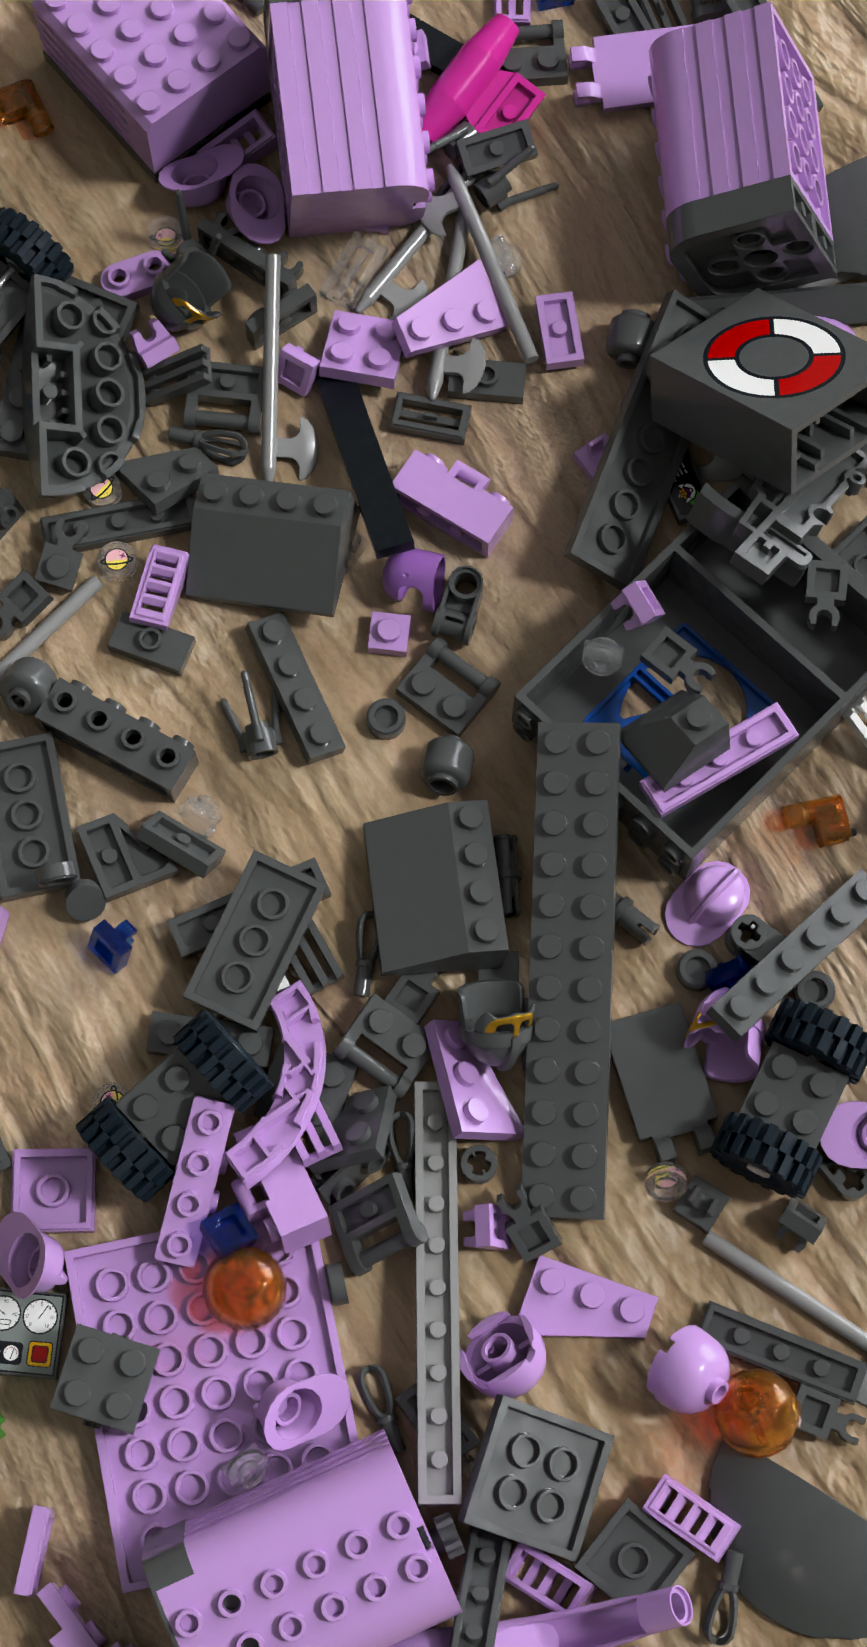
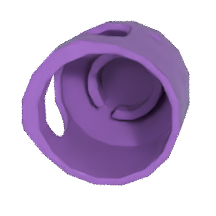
(418, 570)

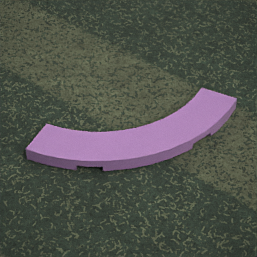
(296, 1091)

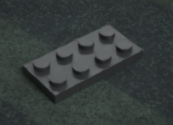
(32, 815)
(255, 941)

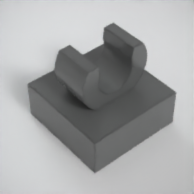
(701, 1204)
(801, 1220)

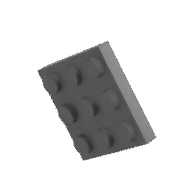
(536, 1478)

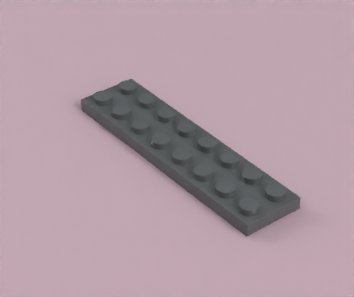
(634, 468)

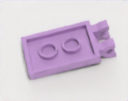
(618, 68)

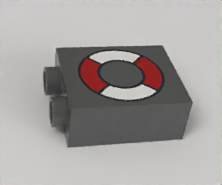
(765, 390)

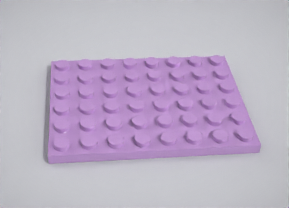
(202, 1382)

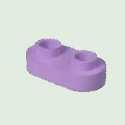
(138, 276)

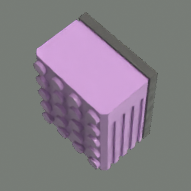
(157, 70)

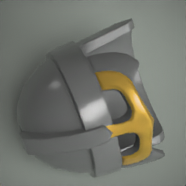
(188, 289)
(494, 1021)

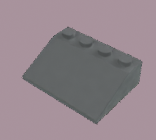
(270, 544)
(436, 890)

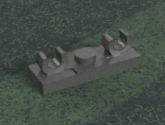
(244, 255)

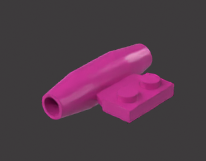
(476, 86)

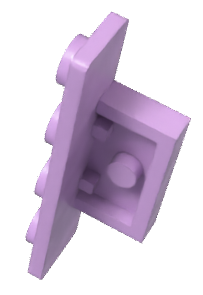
(194, 1181)

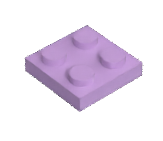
(361, 350)

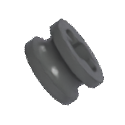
(490, 1159)

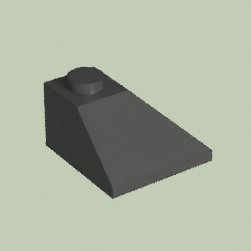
(677, 738)

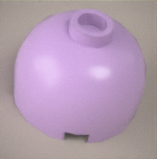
(504, 1356)
(691, 1372)

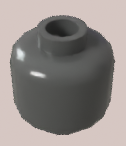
(628, 337)
(27, 685)
(446, 765)

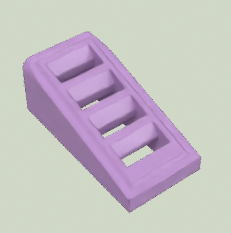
(244, 128)
(165, 564)
(660, 1496)
(516, 1560)

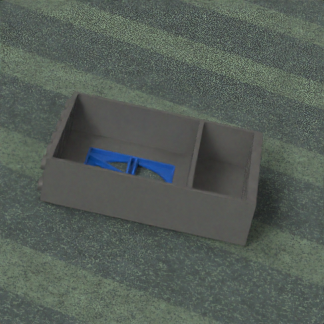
(750, 632)

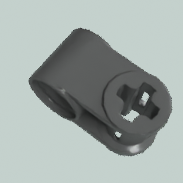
(457, 611)
(761, 942)

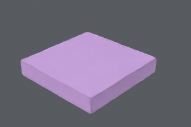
(56, 1188)

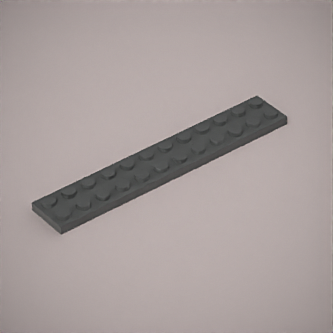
(571, 968)

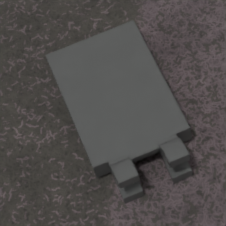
(662, 1080)

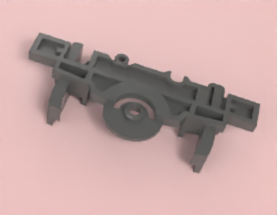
(774, 526)

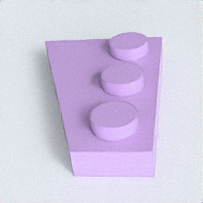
(451, 314)
(469, 1089)
(581, 1304)

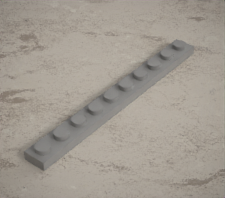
(437, 1303)

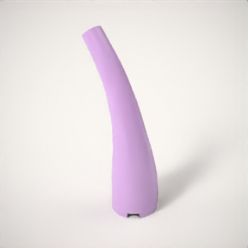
(591, 1625)

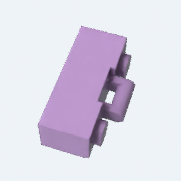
(452, 506)
(290, 1202)

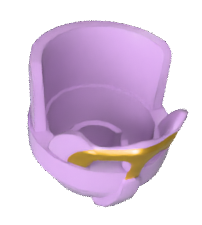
(724, 1058)

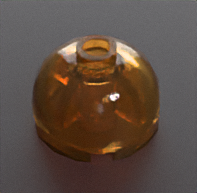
(244, 1289)
(758, 1413)

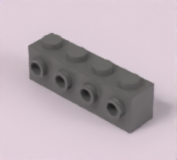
(117, 739)

